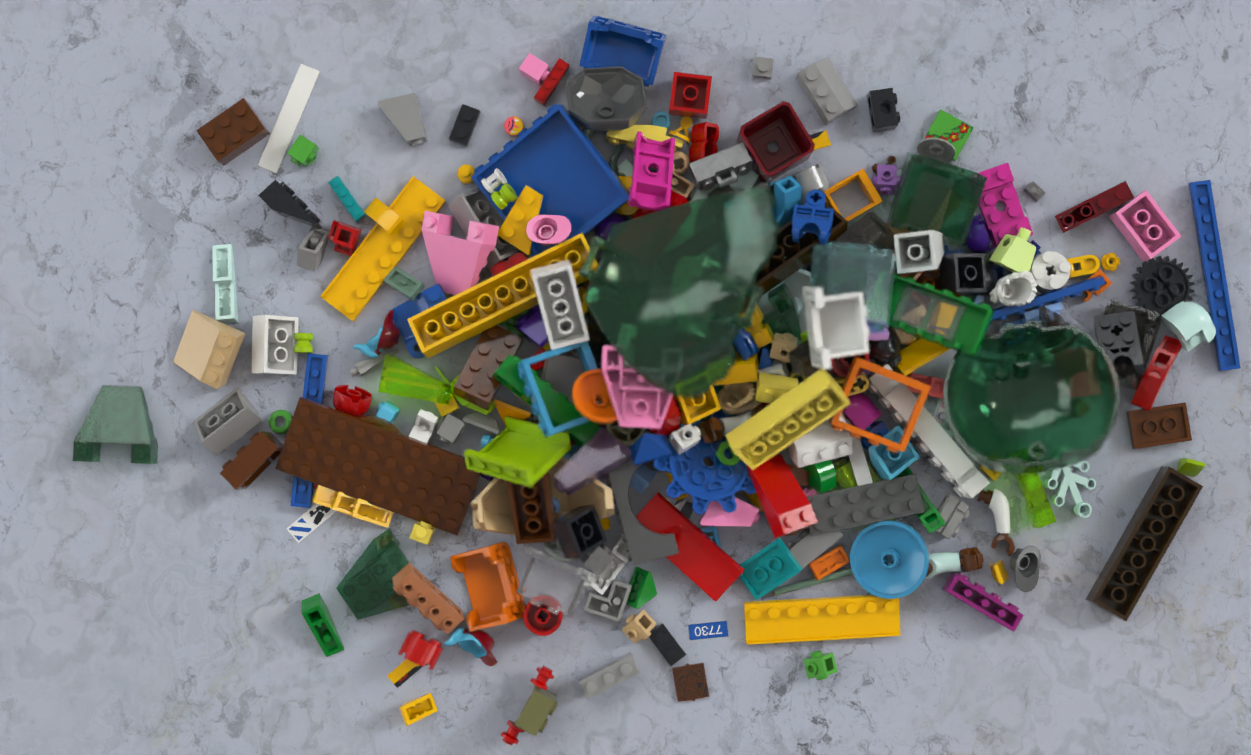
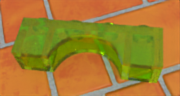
(1036, 500)

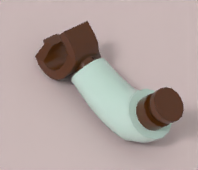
(951, 562)

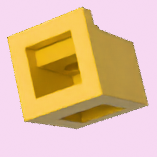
(452, 406)

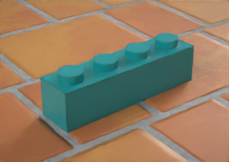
(347, 199)

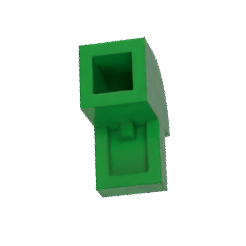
(821, 476)

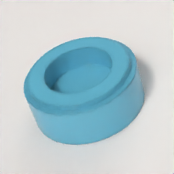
(661, 119)

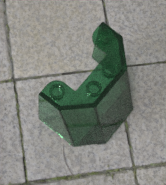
(936, 198)

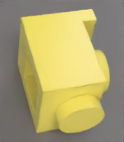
(422, 532)

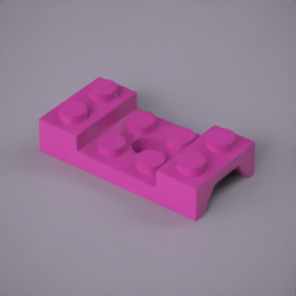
(1000, 188)
(651, 189)

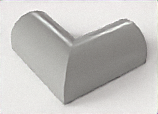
(610, 607)

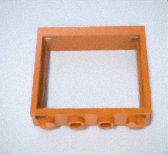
(873, 438)

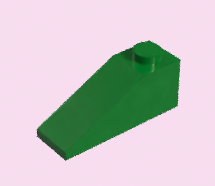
(321, 624)

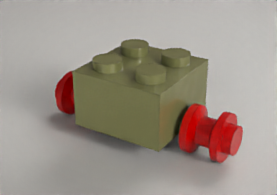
(536, 709)

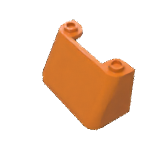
(490, 585)

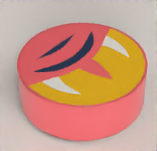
(513, 126)

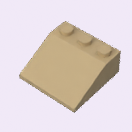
(208, 349)

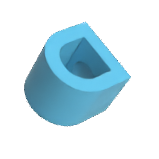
(387, 411)

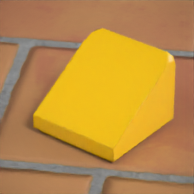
(999, 572)

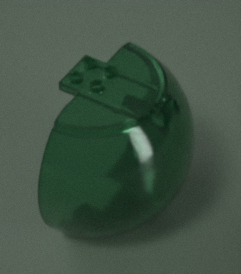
(1032, 398)

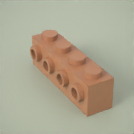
(427, 598)

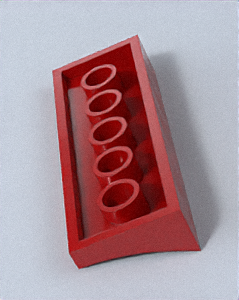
(698, 555)

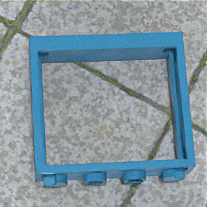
(532, 391)

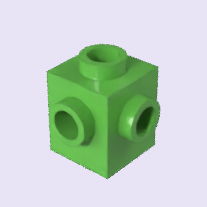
(820, 665)

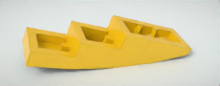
(355, 507)

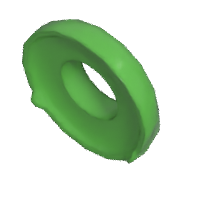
(280, 430)
(720, 454)

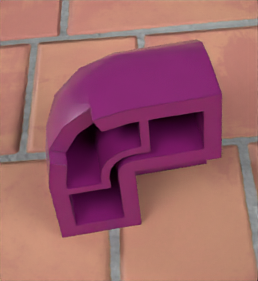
(861, 411)

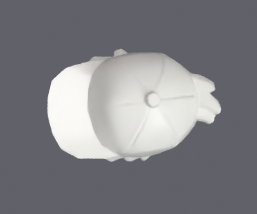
(1014, 289)

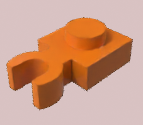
(1102, 287)

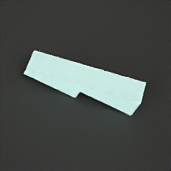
(225, 285)

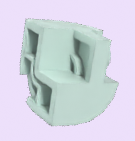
(1190, 324)

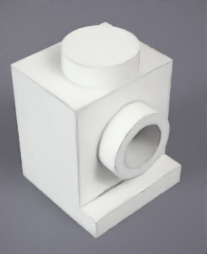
(681, 442)

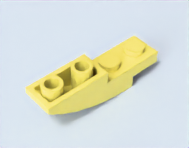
(651, 132)

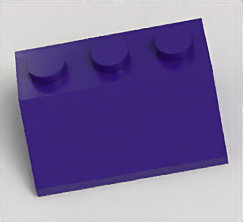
(532, 326)

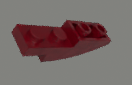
(1094, 207)

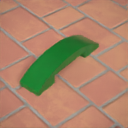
(930, 517)

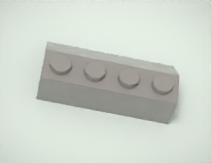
(477, 208)

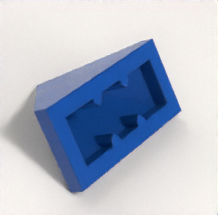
(649, 448)

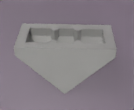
(483, 421)

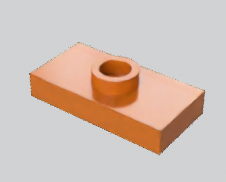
(828, 562)

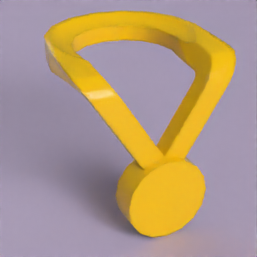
(685, 123)

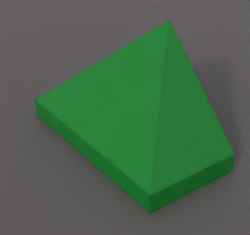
(642, 588)

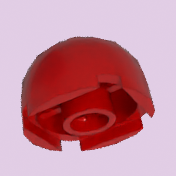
(351, 401)

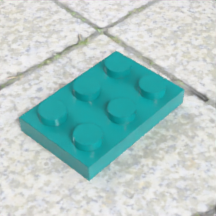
(769, 568)

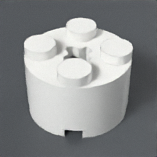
(1058, 268)

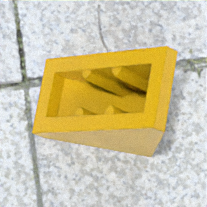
(418, 708)

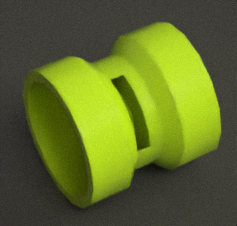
(504, 196)
(303, 344)

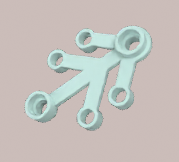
(1068, 481)

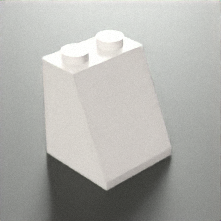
(918, 251)

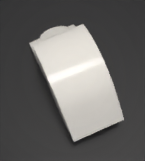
(424, 426)

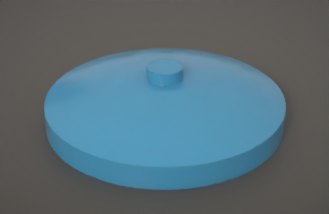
(889, 559)

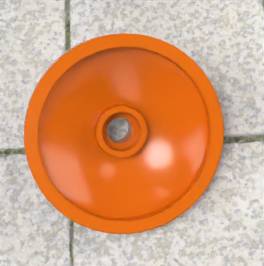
(589, 389)

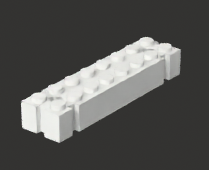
(928, 436)

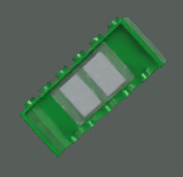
(939, 316)

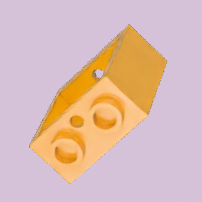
(867, 187)

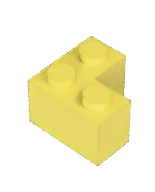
(772, 387)

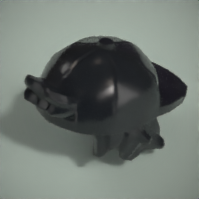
(885, 351)

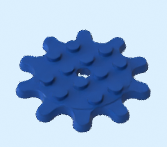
(702, 482)

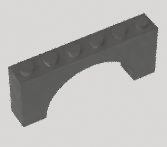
(642, 542)

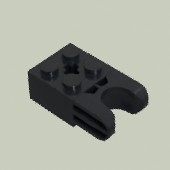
(966, 273)
(1120, 339)

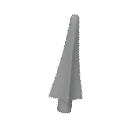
(364, 366)

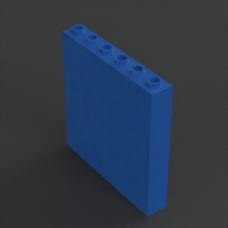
(561, 166)

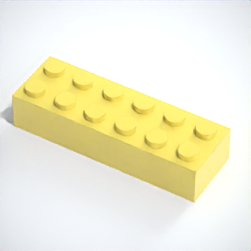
(787, 419)

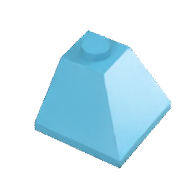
(889, 463)

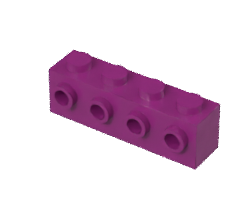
(983, 602)

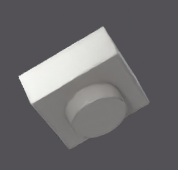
(762, 67)

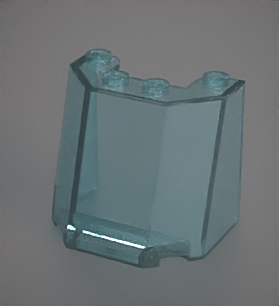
(857, 269)

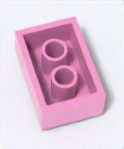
(1144, 226)

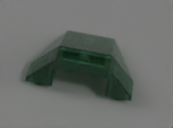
(369, 582)

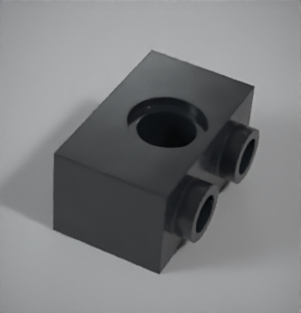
(879, 120)

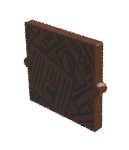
(690, 682)

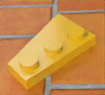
(514, 226)

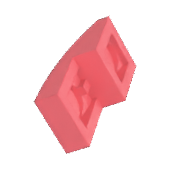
(936, 385)

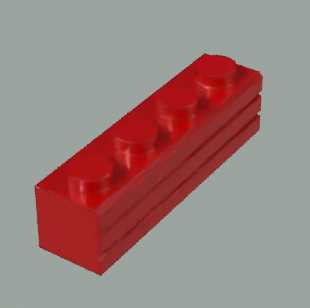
(551, 82)

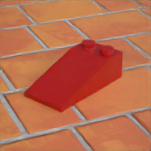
(781, 497)

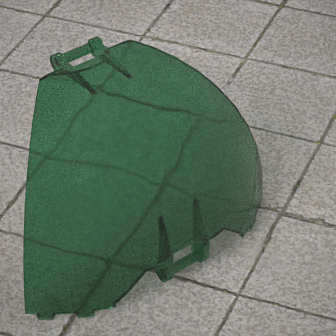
(678, 285)

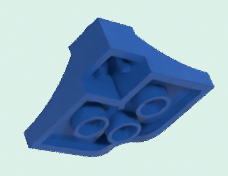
(424, 301)

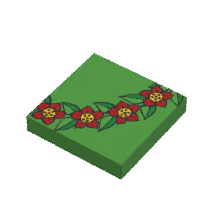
(950, 129)

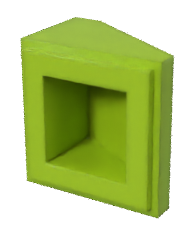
(1190, 467)

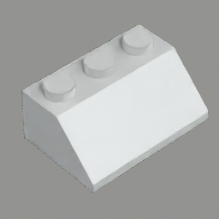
(274, 345)
(821, 445)

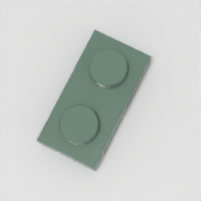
(404, 283)

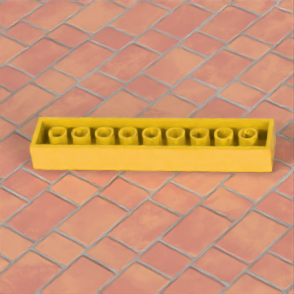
(492, 299)

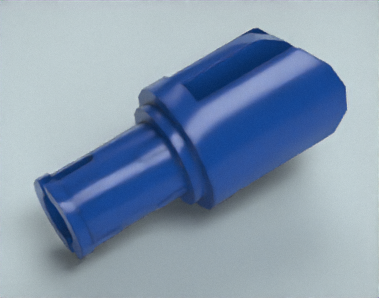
(745, 344)

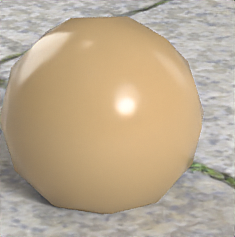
(680, 163)

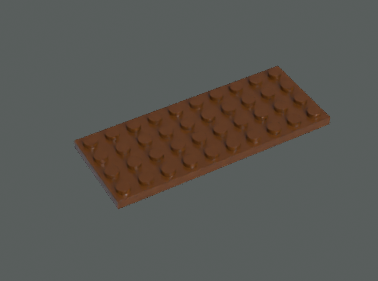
(377, 466)

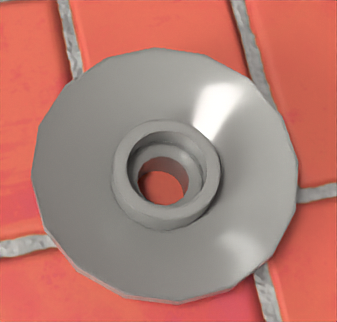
(936, 149)

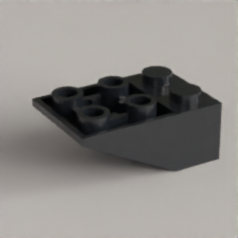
(281, 200)

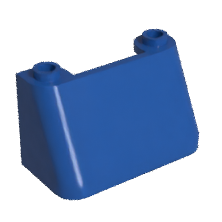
(622, 44)

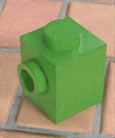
(303, 151)

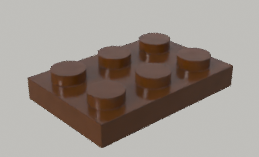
(1159, 425)

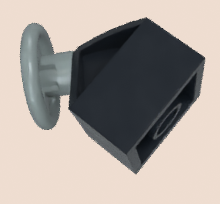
(576, 534)

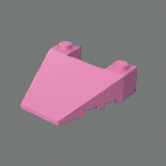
(453, 259)
(632, 396)

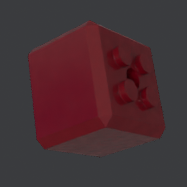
(783, 128)

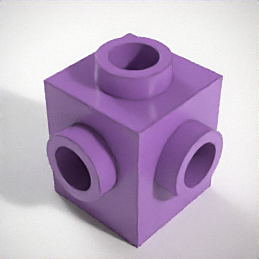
(886, 179)

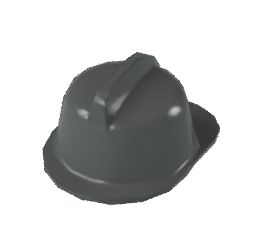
(1026, 567)

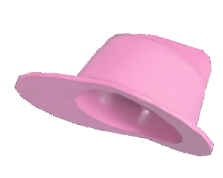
(548, 229)

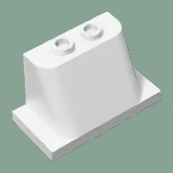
(835, 325)

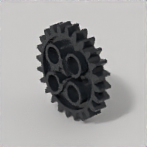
(1175, 276)

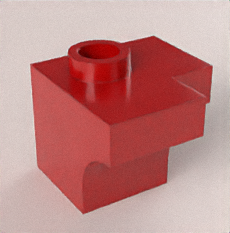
(344, 237)

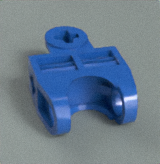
(812, 218)

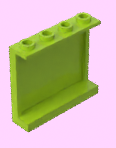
(519, 453)

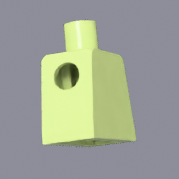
(1015, 252)

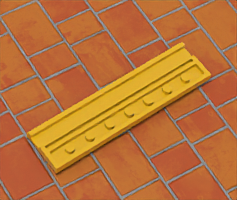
(381, 251)
(821, 619)

